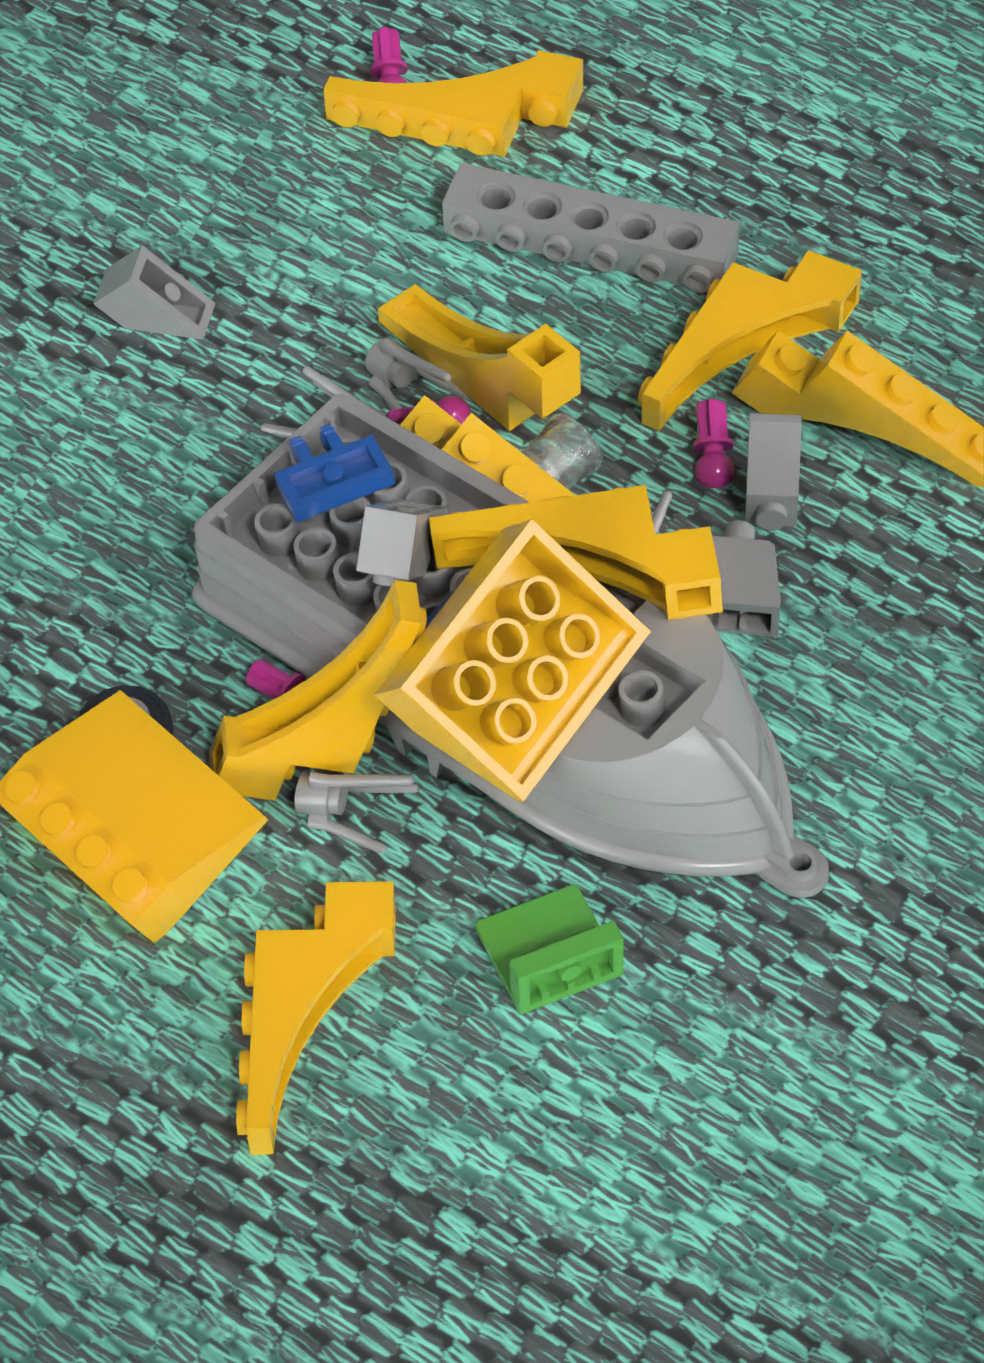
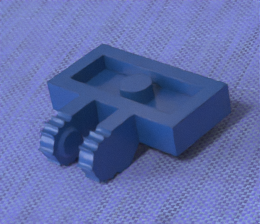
(332, 477)

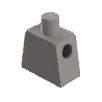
(747, 582)

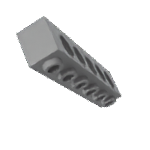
(589, 227)

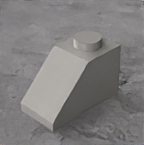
(153, 297)
(773, 470)
(397, 540)

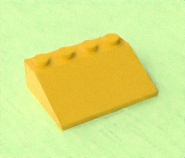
(514, 660)
(130, 812)

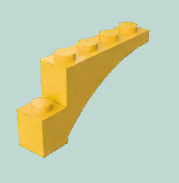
(463, 112)
(741, 317)
(498, 370)
(863, 393)
(484, 451)
(609, 537)
(326, 717)
(295, 984)

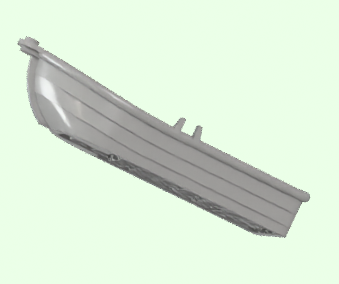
(659, 774)

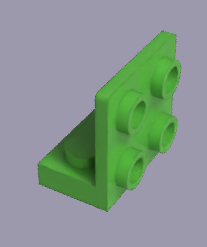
(551, 948)

